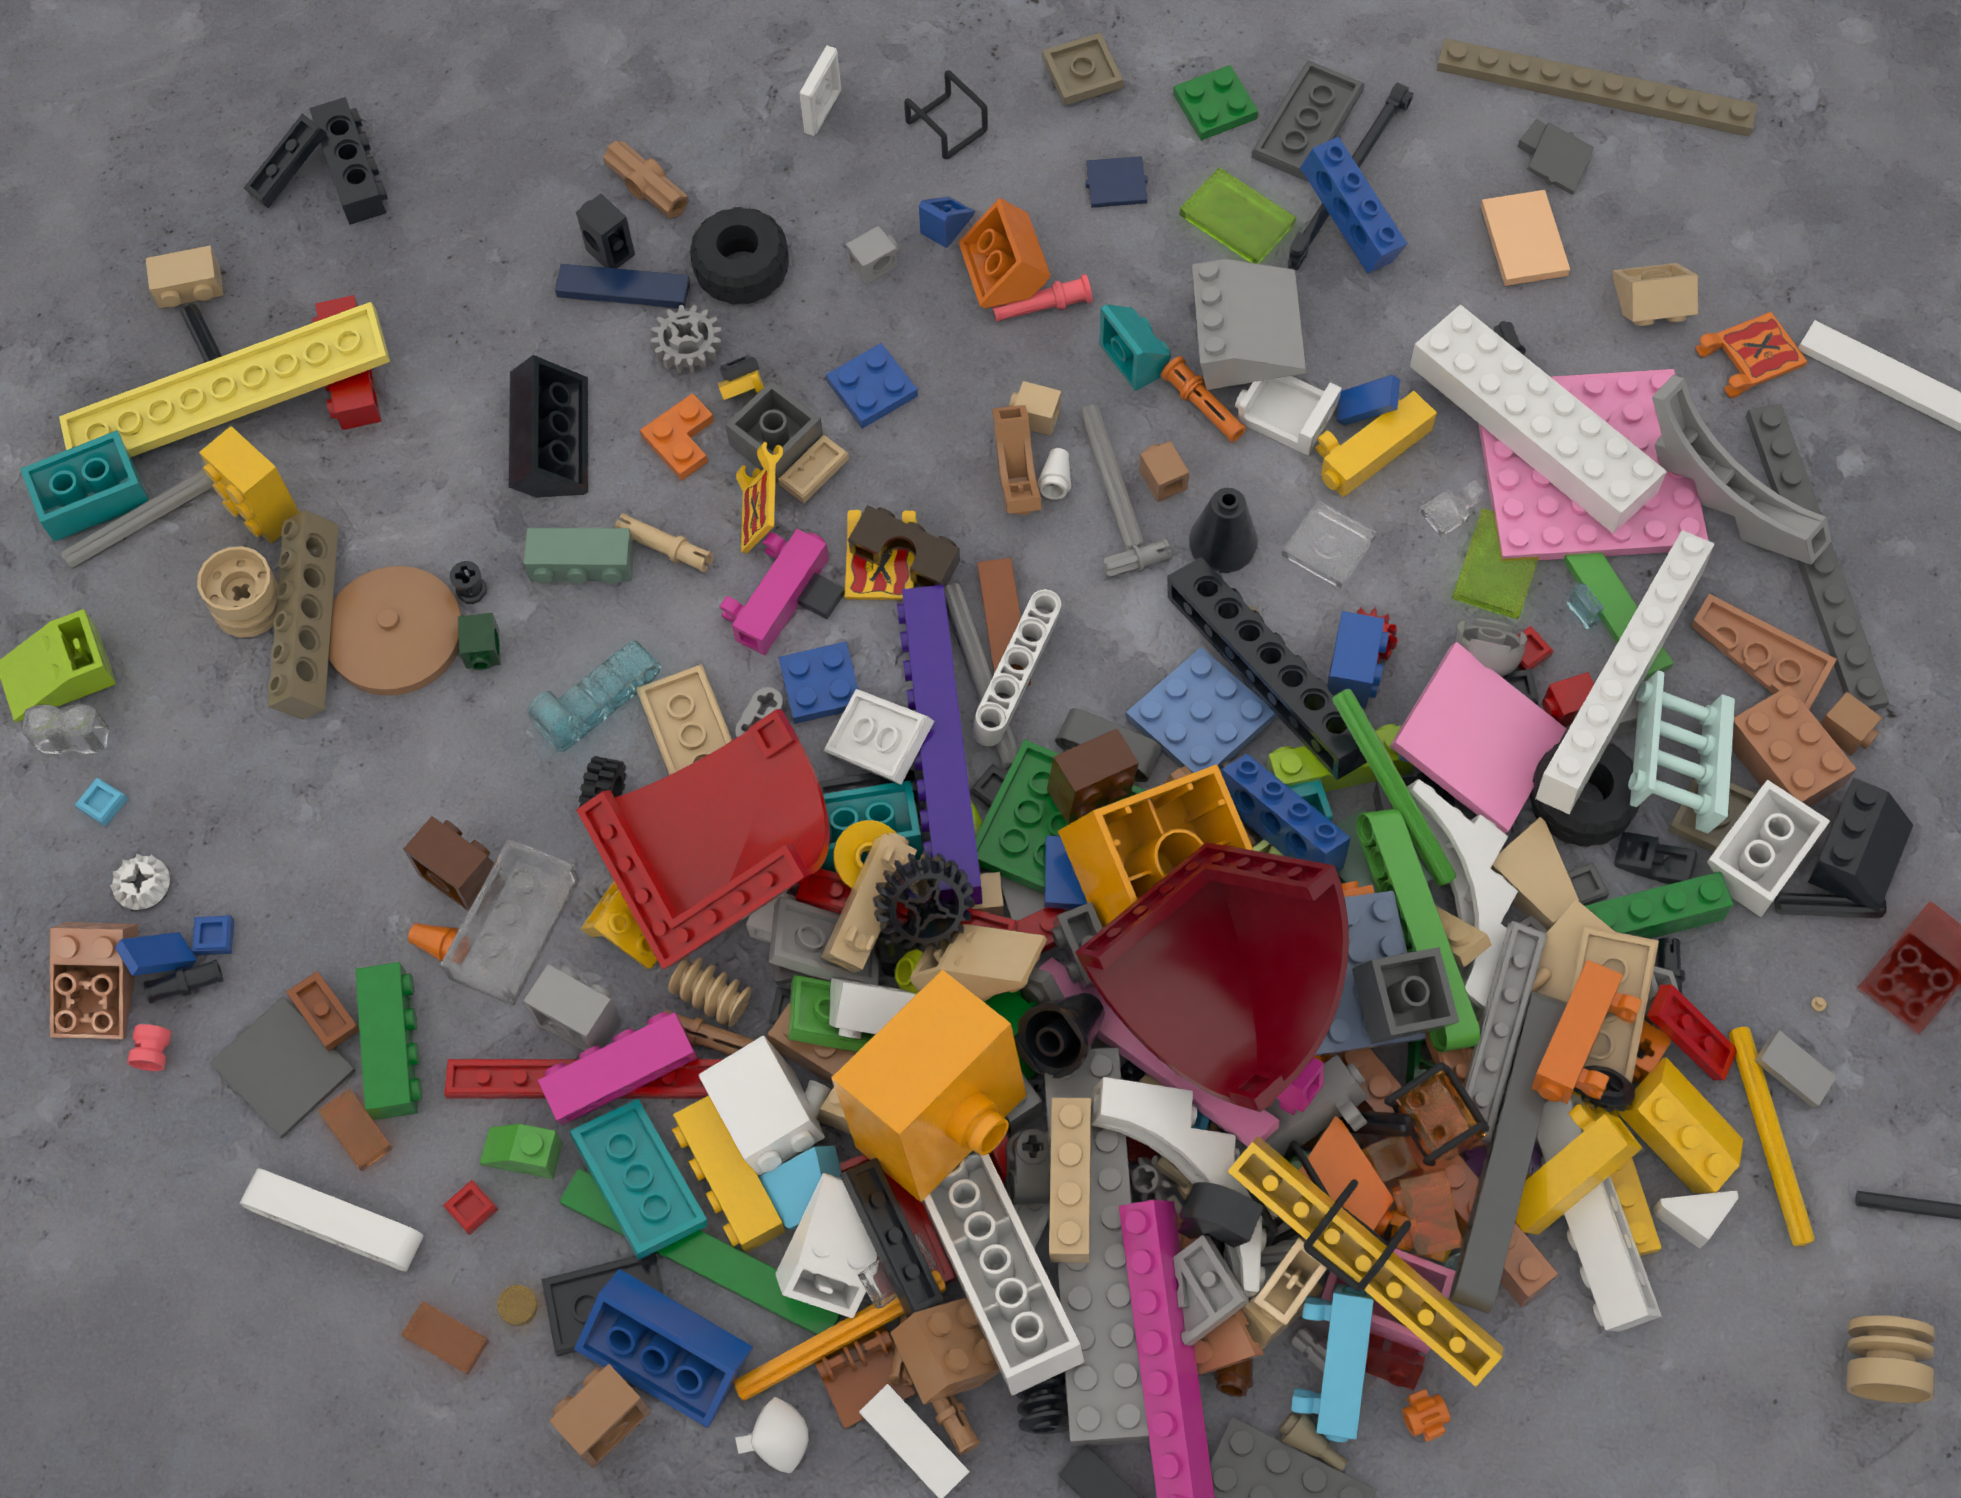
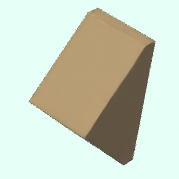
(1290, 1283)

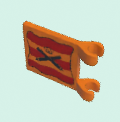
(1757, 349)

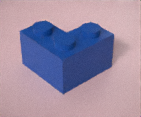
(1356, 656)

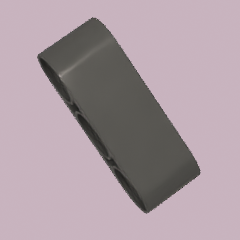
(1084, 726)

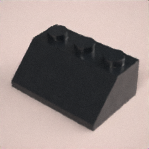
(1862, 846)

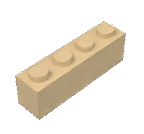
(1070, 1180)

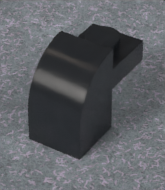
(1219, 1213)

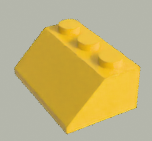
(1684, 1129)

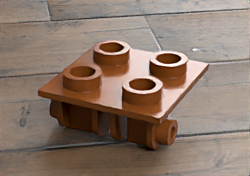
(859, 1373)

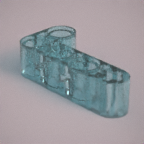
(594, 698)

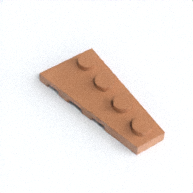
(1764, 650)
(1228, 1342)

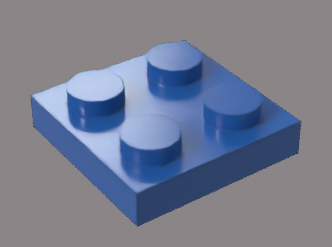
(871, 385)
(818, 681)

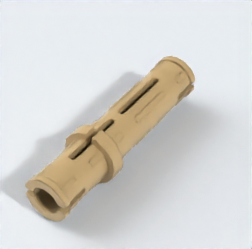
(674, 547)

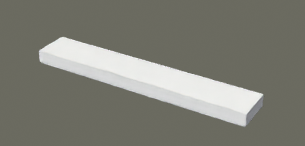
(1883, 374)

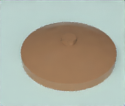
(394, 630)

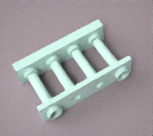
(1712, 745)

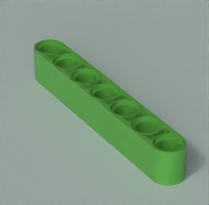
(1397, 869)

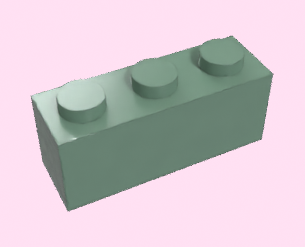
(579, 554)

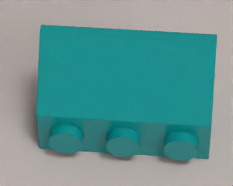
(84, 486)
(883, 803)

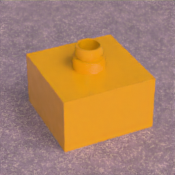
(1144, 837)
(932, 1086)

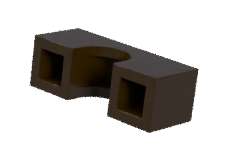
(881, 533)

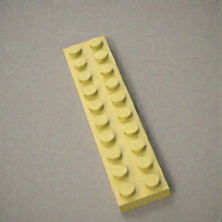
(235, 383)

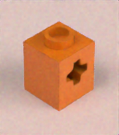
(1653, 1045)

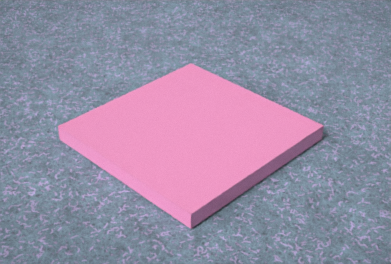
(1477, 737)

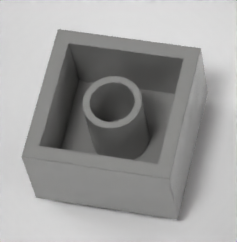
(572, 1009)

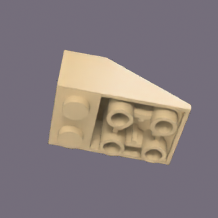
(982, 960)

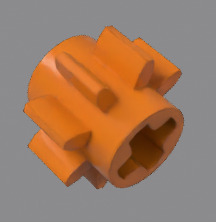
(1425, 1415)

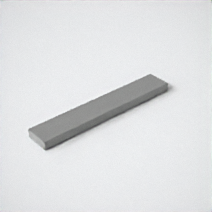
(1503, 1020)

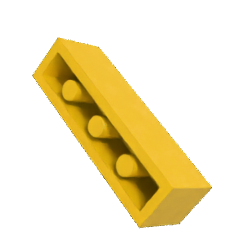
(732, 1181)

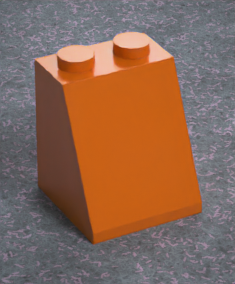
(1337, 1162)

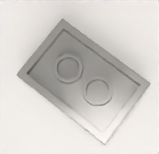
(801, 937)

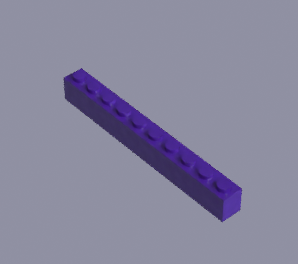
(942, 752)

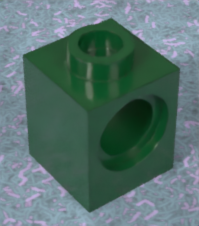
(479, 641)

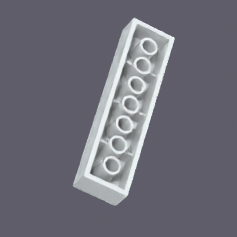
(1537, 418)
(1002, 1275)

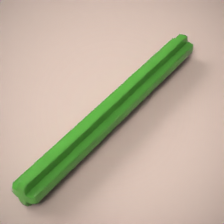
(1394, 786)

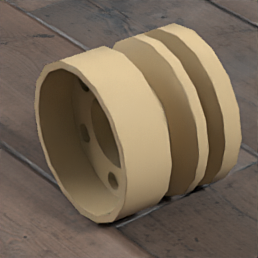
(239, 591)
(1891, 1359)

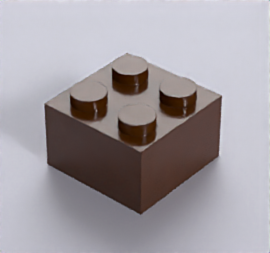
(1092, 775)
(449, 861)

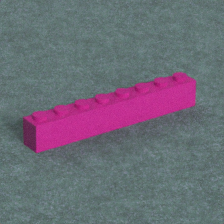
(1165, 1362)

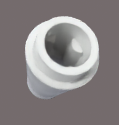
(1055, 475)

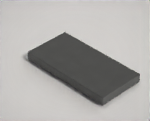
(1307, 117)

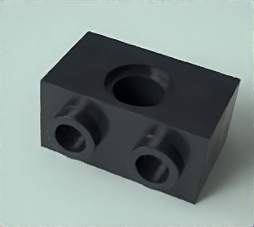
(605, 232)

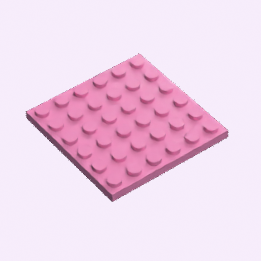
(1547, 524)

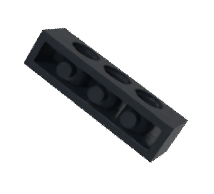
(348, 162)

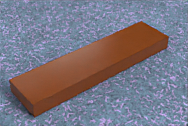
(999, 605)

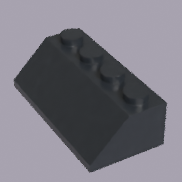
(548, 430)

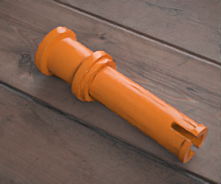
(1192, 388)

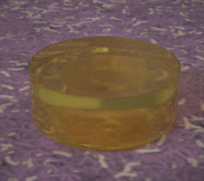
(517, 1305)

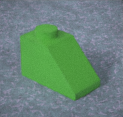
(522, 1150)

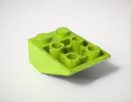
(56, 665)

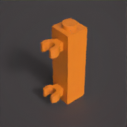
(1577, 1031)

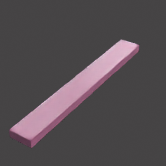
(1232, 1118)

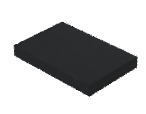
(573, 1294)

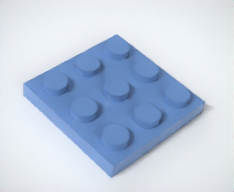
(1201, 713)

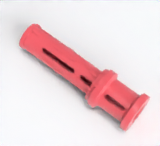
(1057, 296)

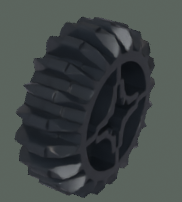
(946, 914)

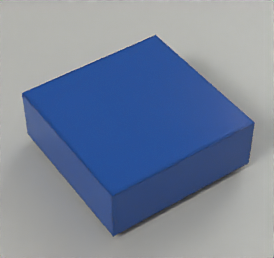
(213, 935)

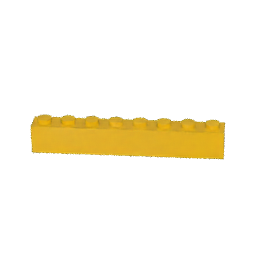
(1356, 1250)

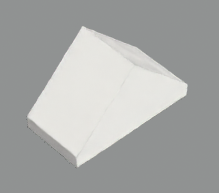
(1695, 1215)

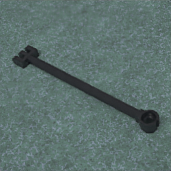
(1399, 98)

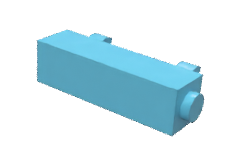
(1344, 1363)

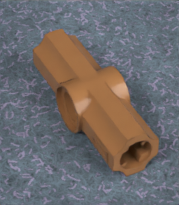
(645, 179)

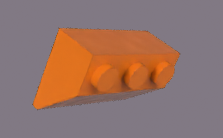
(1004, 256)

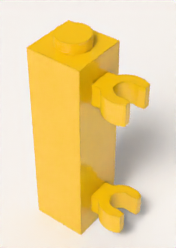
(1375, 445)
(1575, 1169)

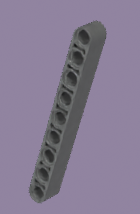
(1506, 1163)

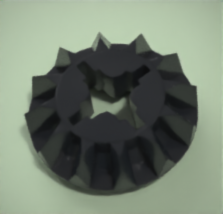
(1619, 1091)

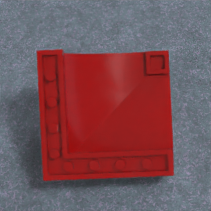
(713, 838)

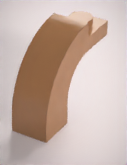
(1015, 460)

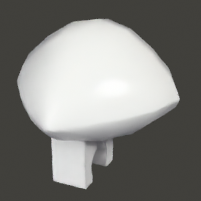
(778, 1436)

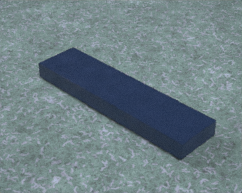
(622, 285)

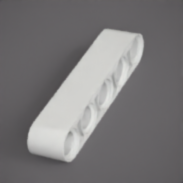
(1015, 681)
(331, 1219)

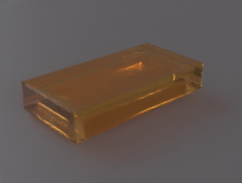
(355, 1129)
(445, 1337)

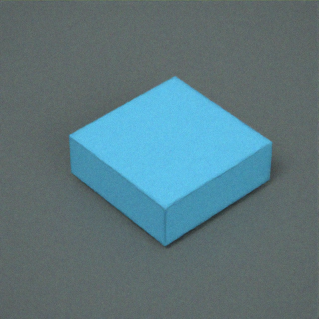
(101, 802)

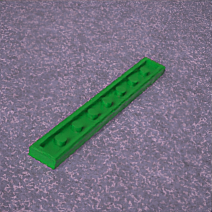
(710, 1260)

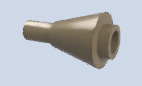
(1302, 1434)

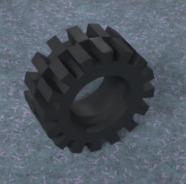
(601, 776)

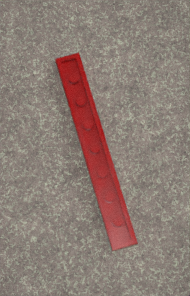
(520, 1079)

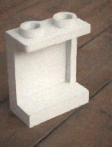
(1288, 410)

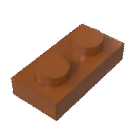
(322, 1011)

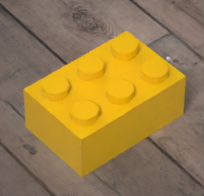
(248, 484)

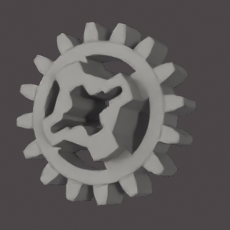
(686, 339)

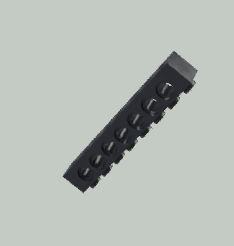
(1265, 664)

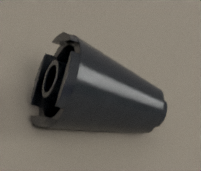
(1224, 532)
(1059, 1033)

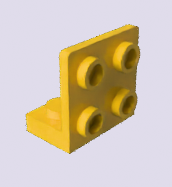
(617, 924)

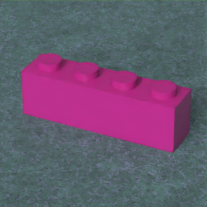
(617, 1068)

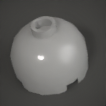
(1492, 644)

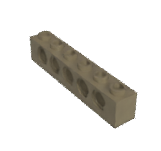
(303, 615)

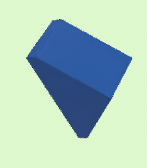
(943, 219)

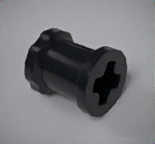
(460, 582)

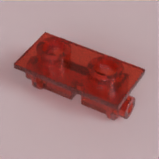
(1398, 1366)

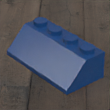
(663, 1347)

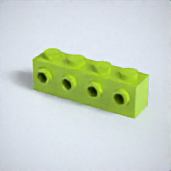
(1300, 766)

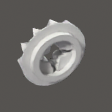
(152, 889)

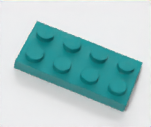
(638, 1179)

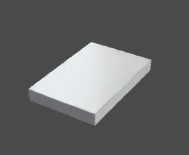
(879, 736)

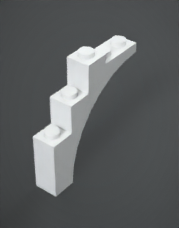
(1479, 892)
(1164, 1122)

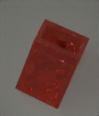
(1919, 969)

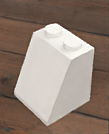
(762, 1105)

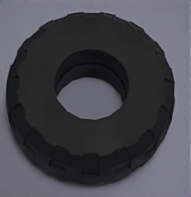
(734, 232)
(1591, 822)

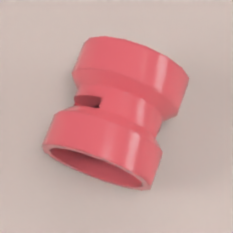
(149, 1047)

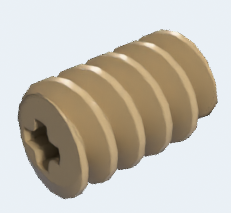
(709, 992)

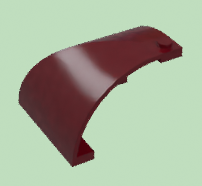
(1229, 969)

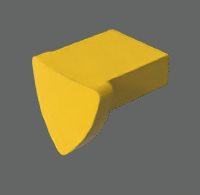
(741, 385)

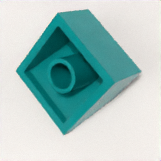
(1132, 345)

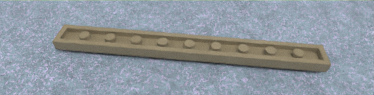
(1597, 87)

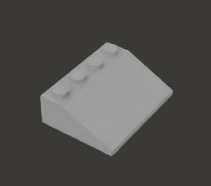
(1247, 322)

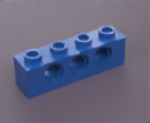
(1353, 205)
(1283, 815)

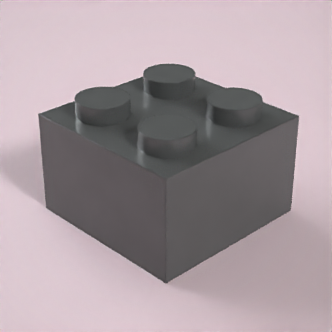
(775, 419)
(1405, 995)

